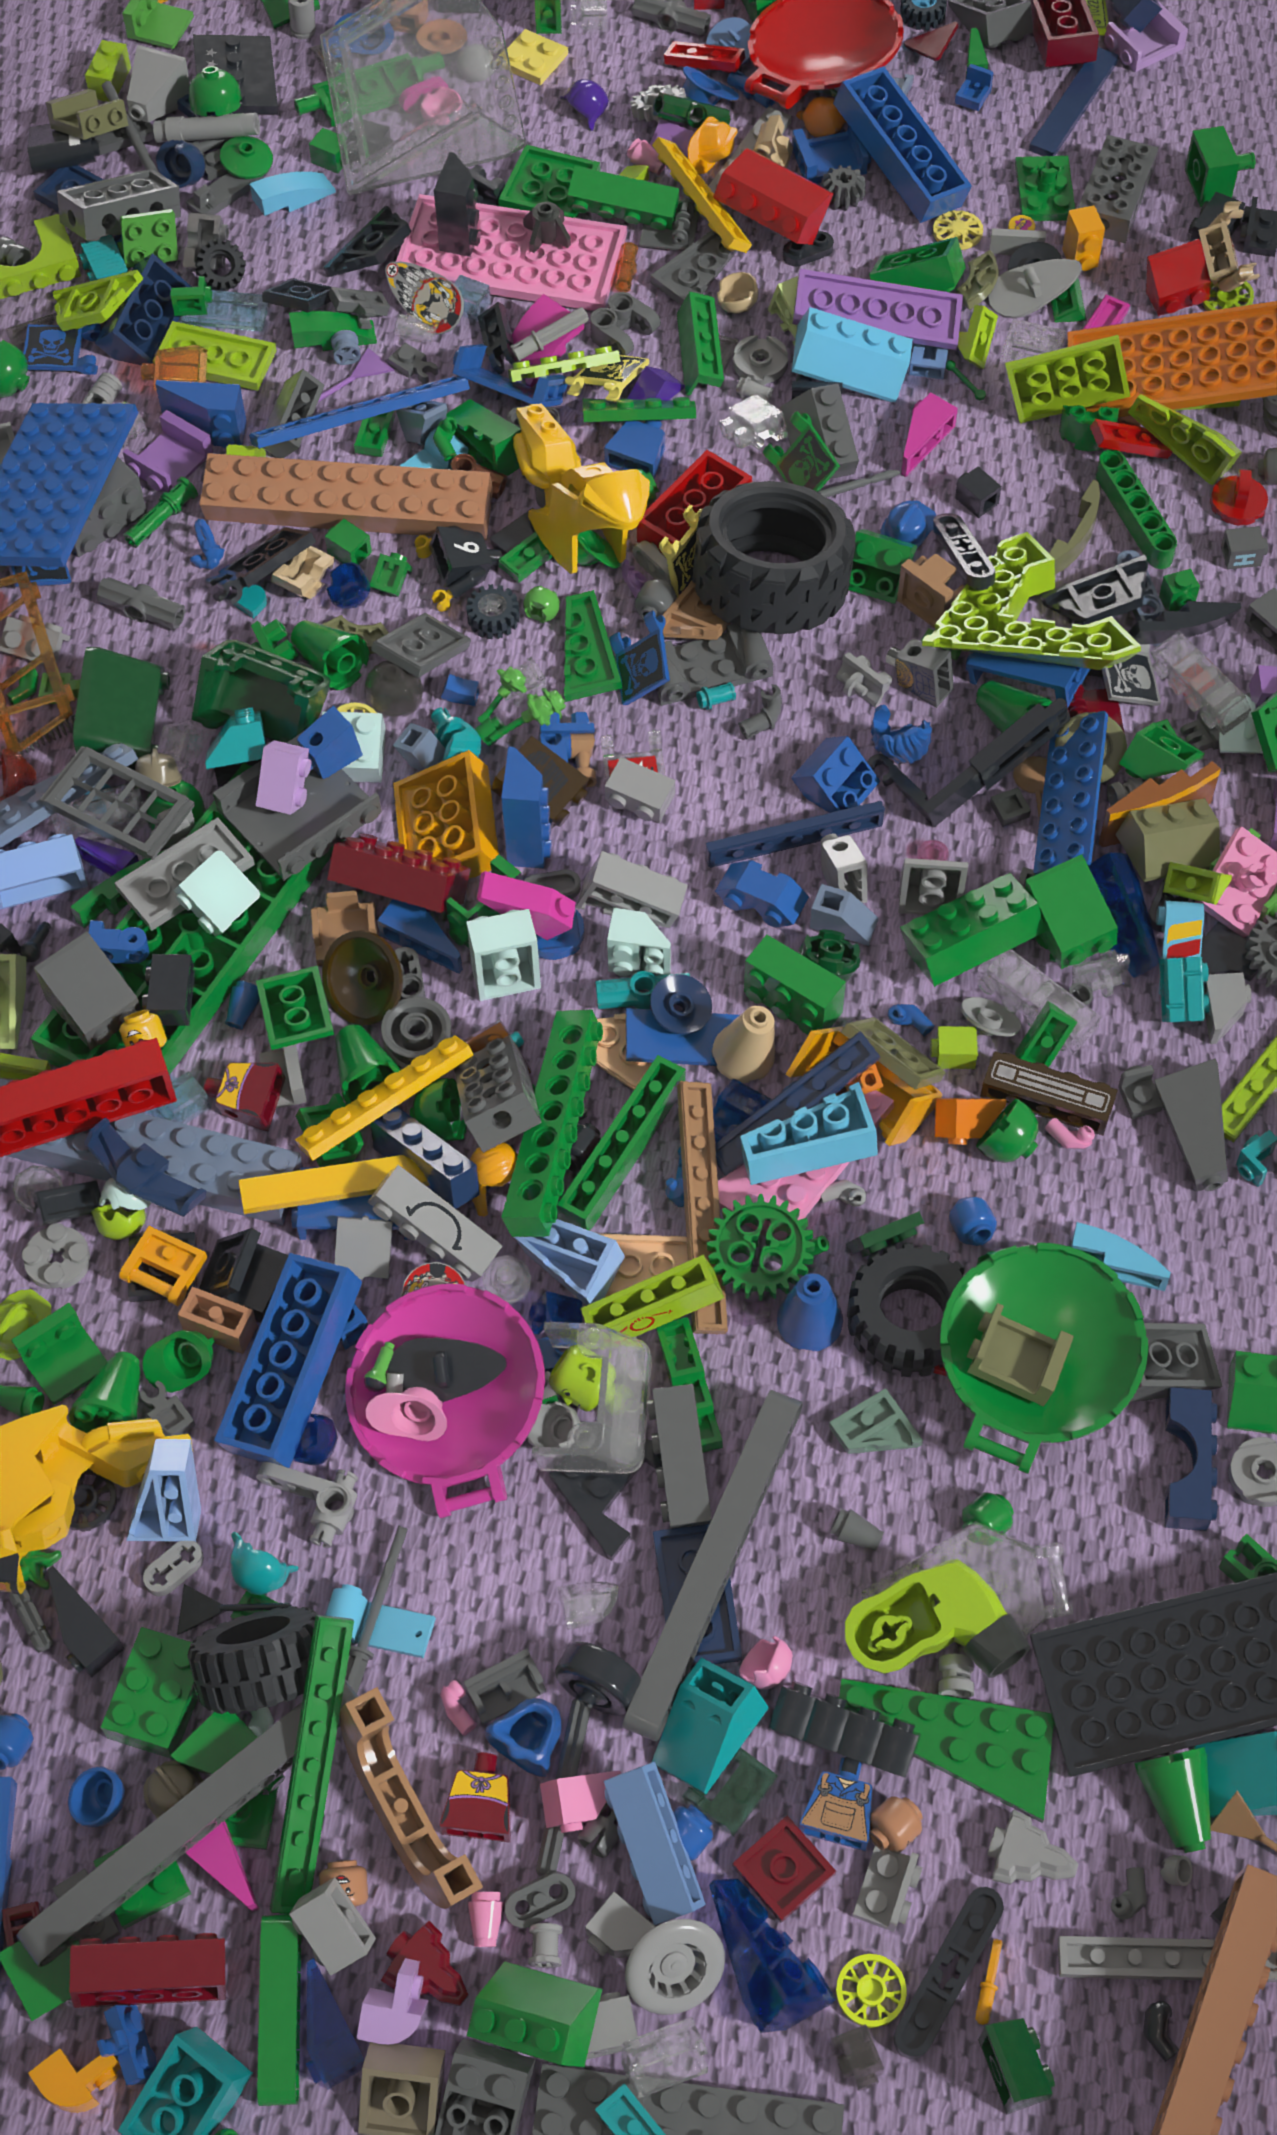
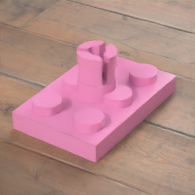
(1252, 881)

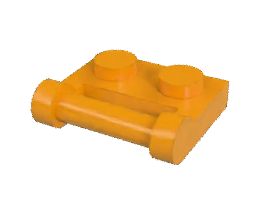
(168, 1256)

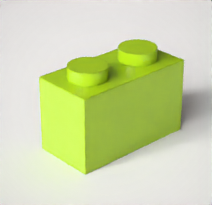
(108, 64)

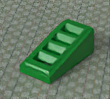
(976, 52)

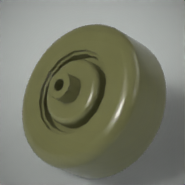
(1114, 744)

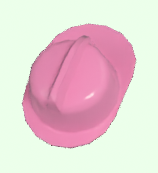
(408, 1414)

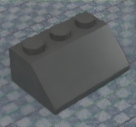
(830, 421)

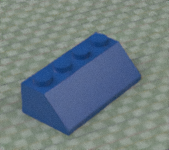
(525, 813)

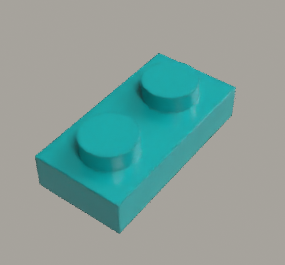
(626, 2115)

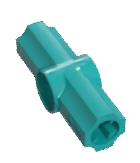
(625, 991)

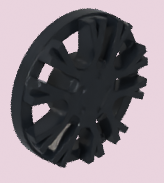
(87, 1500)

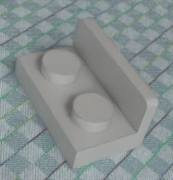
(885, 1888)

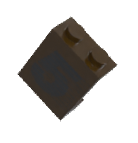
(563, 780)

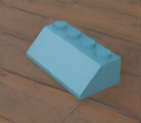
(851, 353)

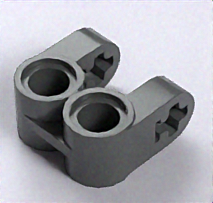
(622, 314)

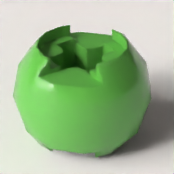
(541, 604)

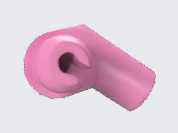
(1070, 1139)
(453, 1708)

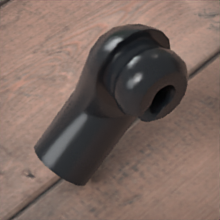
(1156, 2028)

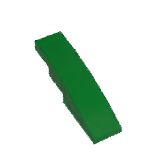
(103, 897)
(684, 1368)

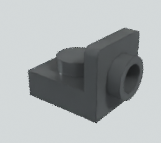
(1139, 1091)

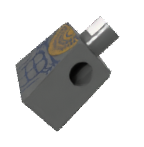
(923, 670)

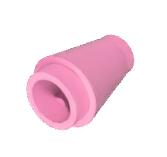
(643, 153)
(485, 1917)

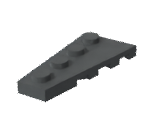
(693, 268)

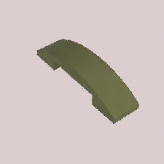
(1067, 553)

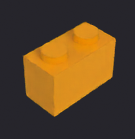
(1084, 237)

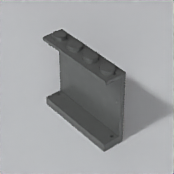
(289, 842)

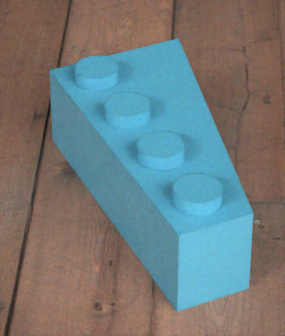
(812, 1138)

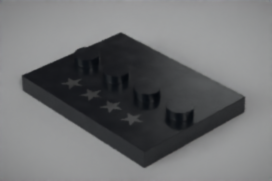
(248, 61)

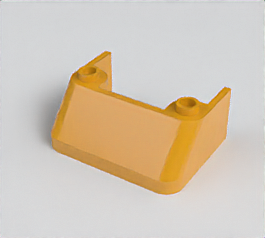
(910, 1104)

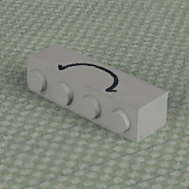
(434, 1224)

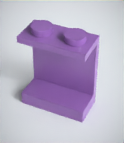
(172, 454)

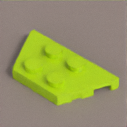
(93, 300)

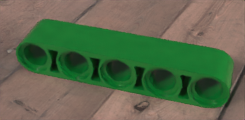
(1136, 509)
(278, 2012)

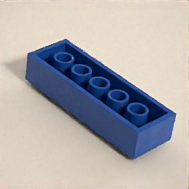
(902, 144)
(288, 1360)

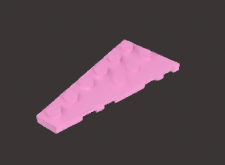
(800, 1189)

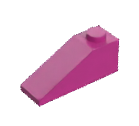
(929, 425)
(550, 910)
(221, 1860)

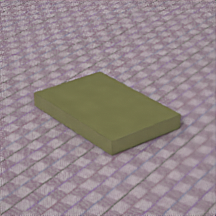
(897, 1053)

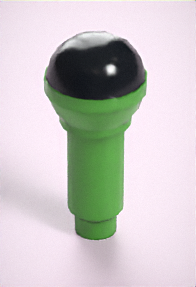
(376, 1378)

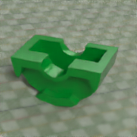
(1076, 425)

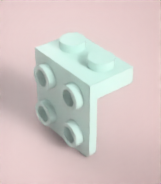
(216, 893)

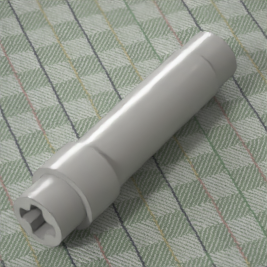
(206, 127)

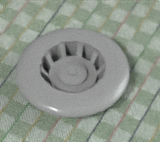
(668, 1958)

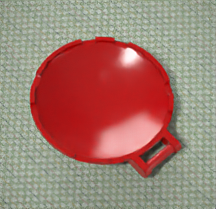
(819, 44)

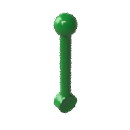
(979, 393)

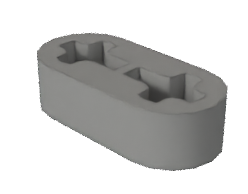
(178, 1573)

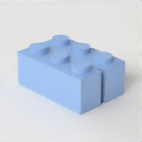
(40, 870)

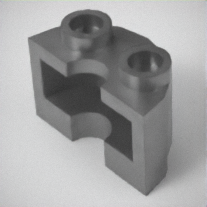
(200, 230)

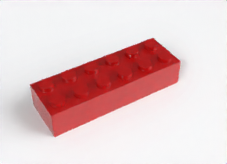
(82, 1095)

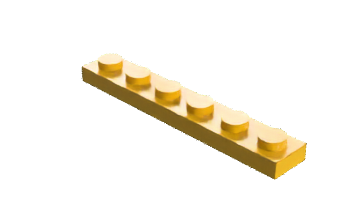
(701, 194)
(384, 1097)

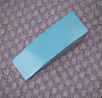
(290, 191)
(1122, 1256)

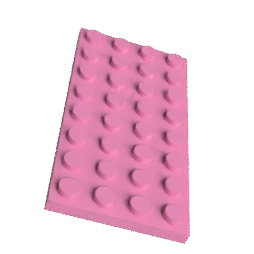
(503, 259)

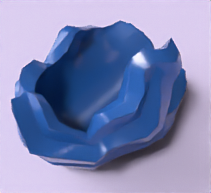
(901, 744)

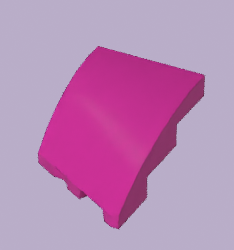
(538, 316)

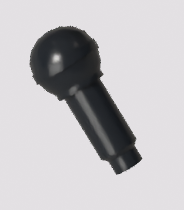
(32, 948)

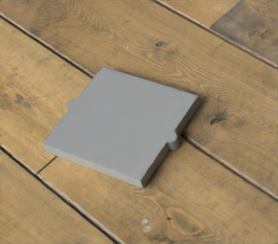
(364, 1246)

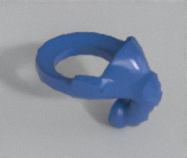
(209, 547)

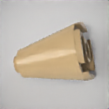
(746, 1046)

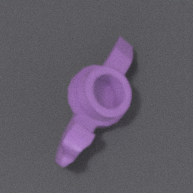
(633, 578)

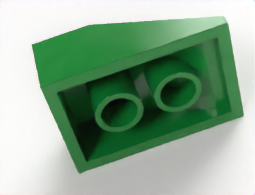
(927, 266)
(294, 1007)

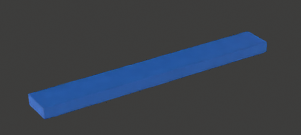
(358, 411)

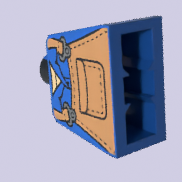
(840, 1807)

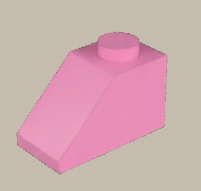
(574, 1800)

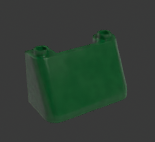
(245, 676)
(118, 702)

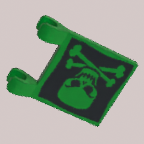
(807, 460)

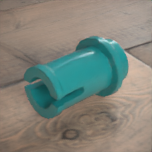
(712, 696)

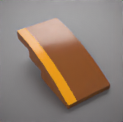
(1150, 794)

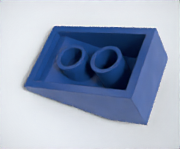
(208, 406)

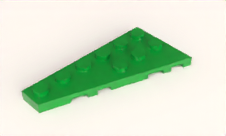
(974, 1741)

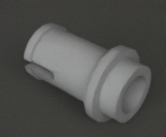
(749, 388)

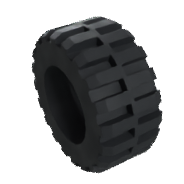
(885, 1274)
(253, 1660)

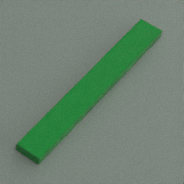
(312, 1761)

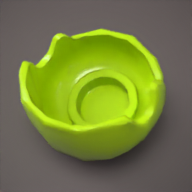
(118, 1223)

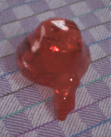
(15, 773)

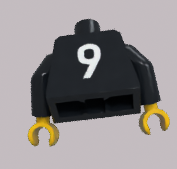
(459, 559)

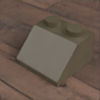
(400, 2090)

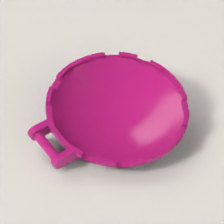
(482, 1425)

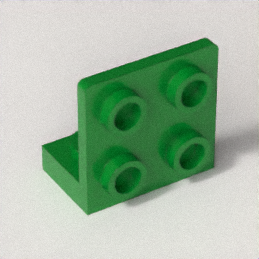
(59, 1353)

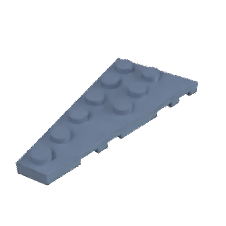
(24, 809)

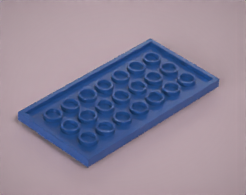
(56, 477)

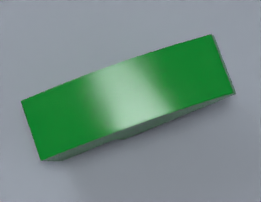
(319, 326)

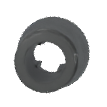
(855, 1530)

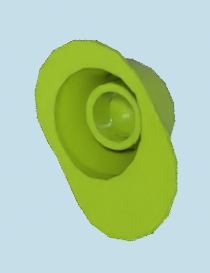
(18, 1314)

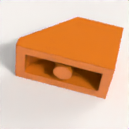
(965, 1117)

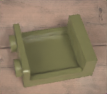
(83, 117)
(1018, 1357)

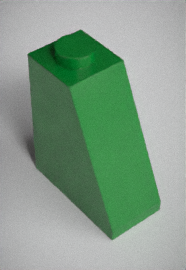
(215, 1744)

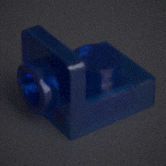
(554, 1308)

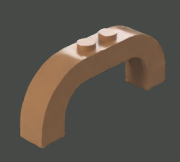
(432, 1867)

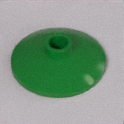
(246, 157)

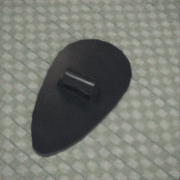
(446, 1366)

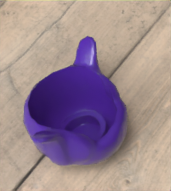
(587, 99)

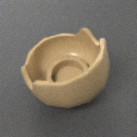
(737, 292)

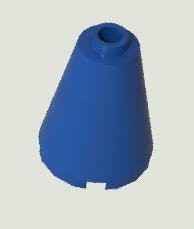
(810, 1315)

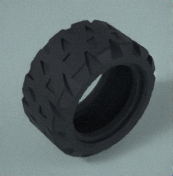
(769, 594)

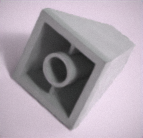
(156, 84)

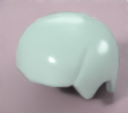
(119, 1197)

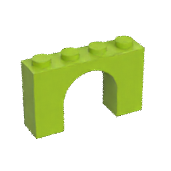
(52, 265)

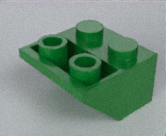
(878, 565)

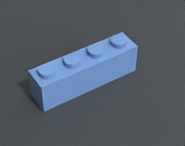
(653, 1843)

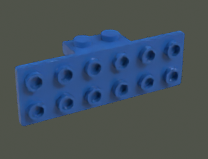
(1071, 795)

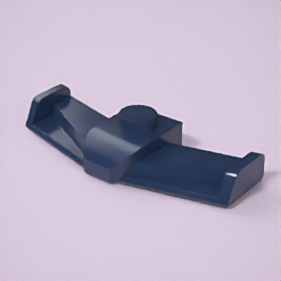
(141, 1171)

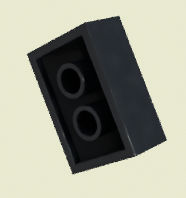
(456, 208)

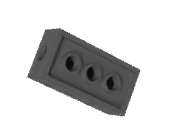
(1126, 159)
(96, 207)
(499, 1098)

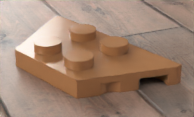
(692, 618)

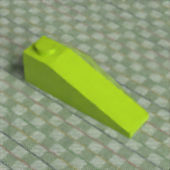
(1194, 443)

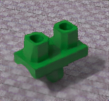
(270, 635)

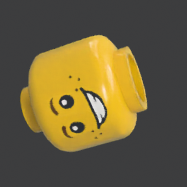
(142, 1026)

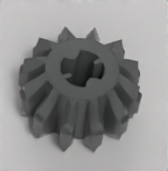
(846, 185)

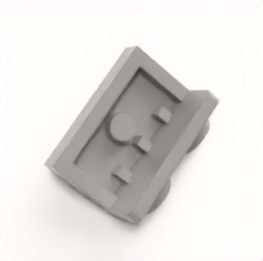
(20, 639)

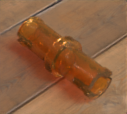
(626, 267)

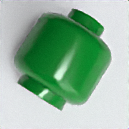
(989, 1510)

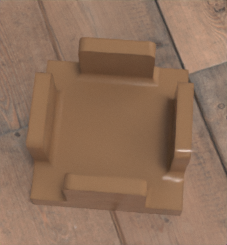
(924, 587)
(339, 917)

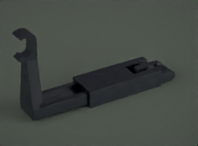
(986, 766)

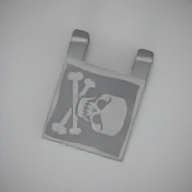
(1133, 680)

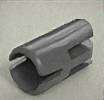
(605, 1828)

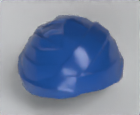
(96, 1797)

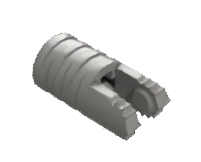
(104, 390)

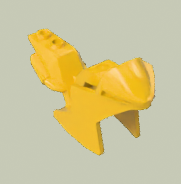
(575, 494)

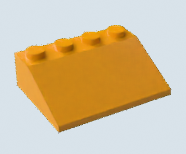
(449, 812)

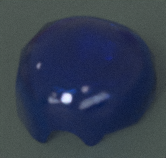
(348, 586)
(317, 1441)

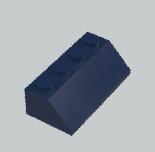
(145, 315)

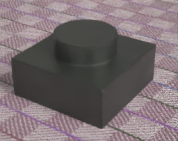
(1010, 807)

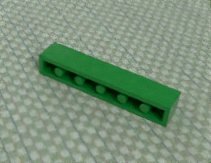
(621, 1145)

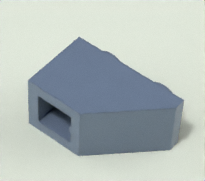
(843, 913)

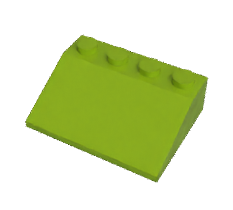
(1069, 377)

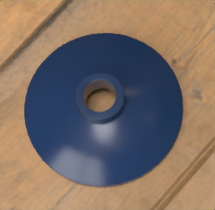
(688, 994)

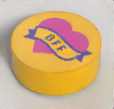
(1021, 222)

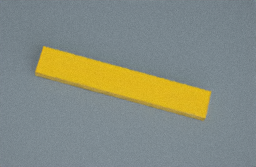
(321, 1184)

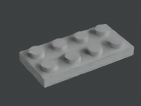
(152, 884)

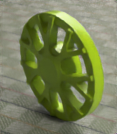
(1231, 298)

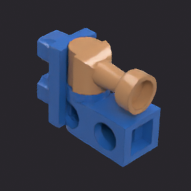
(571, 741)

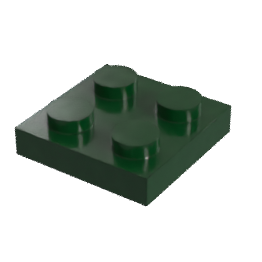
(895, 1232)

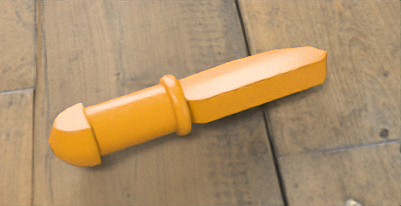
(988, 1988)

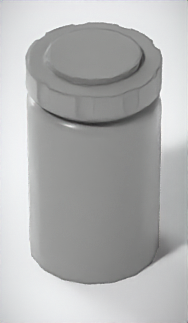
(302, 18)

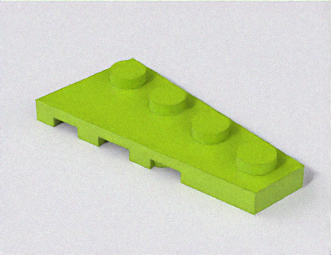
(575, 360)

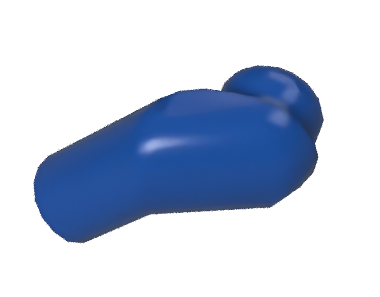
(910, 1015)

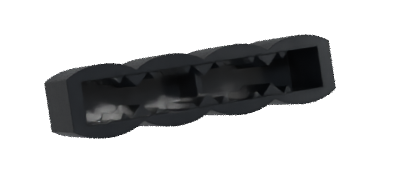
(845, 1730)

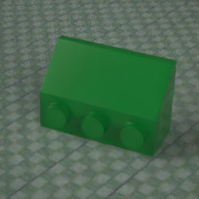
(1252, 1393)
(536, 2014)

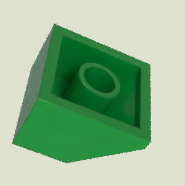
(1158, 753)

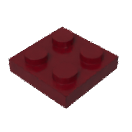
(784, 1868)

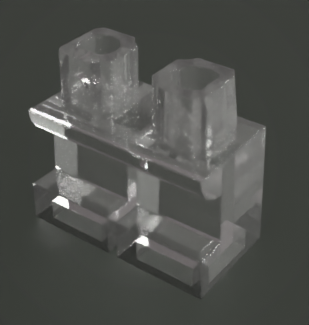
(753, 422)

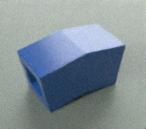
(460, 690)

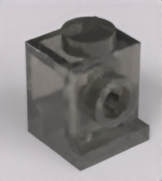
(858, 2057)

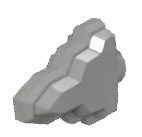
(1026, 1854)

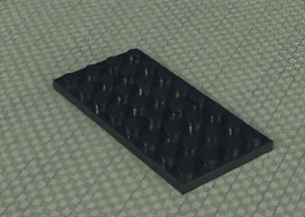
(1162, 1675)

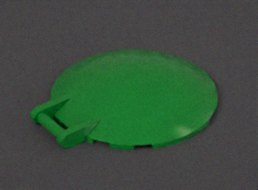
(1047, 1291)

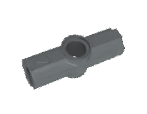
(672, 15)
(140, 603)

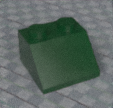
(1015, 2064)

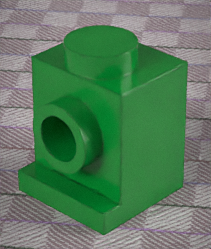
(1178, 589)

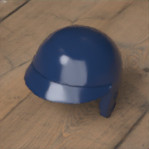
(180, 162)

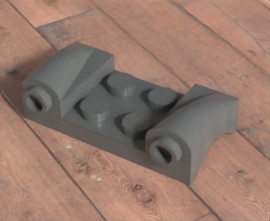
(735, 657)

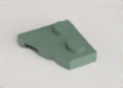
(875, 1426)

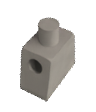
(841, 857)

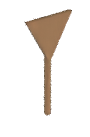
(1239, 1821)

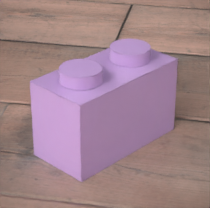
(283, 777)

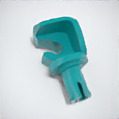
(455, 734)

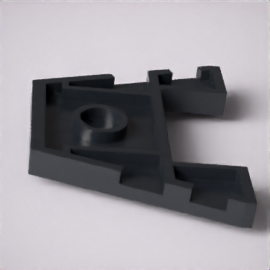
(592, 1495)

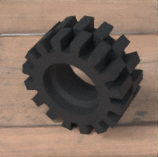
(225, 249)

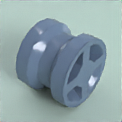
(345, 347)

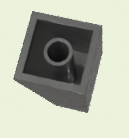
(86, 990)

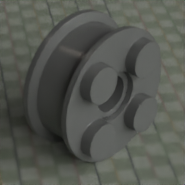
(408, 1018)

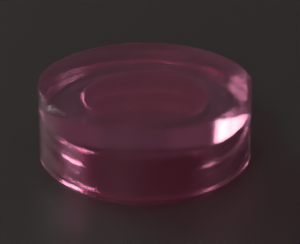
(933, 851)

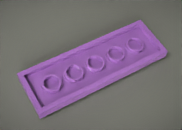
(908, 311)

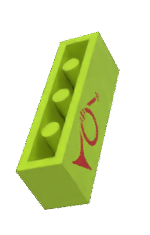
(657, 1299)

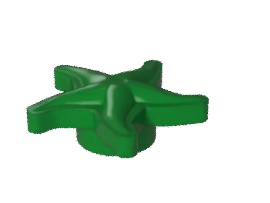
(34, 1566)

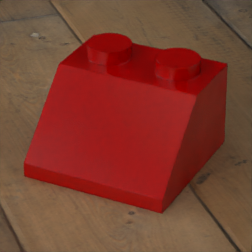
(1177, 278)

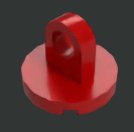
(1239, 499)

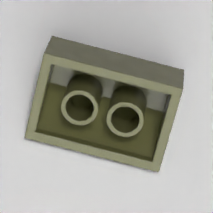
(1170, 833)

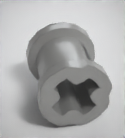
(545, 1945)

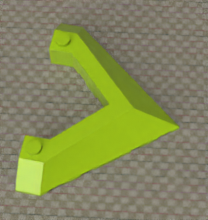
(988, 623)

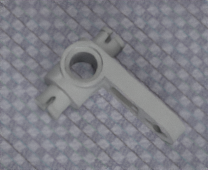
(326, 1522)

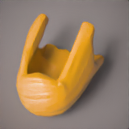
(494, 1170)

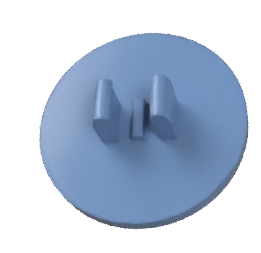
(731, 33)

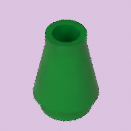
(21, 1400)

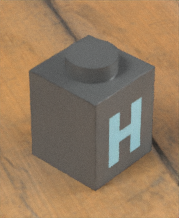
(1243, 547)

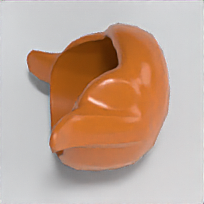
(821, 117)

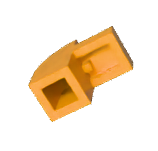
(72, 2089)

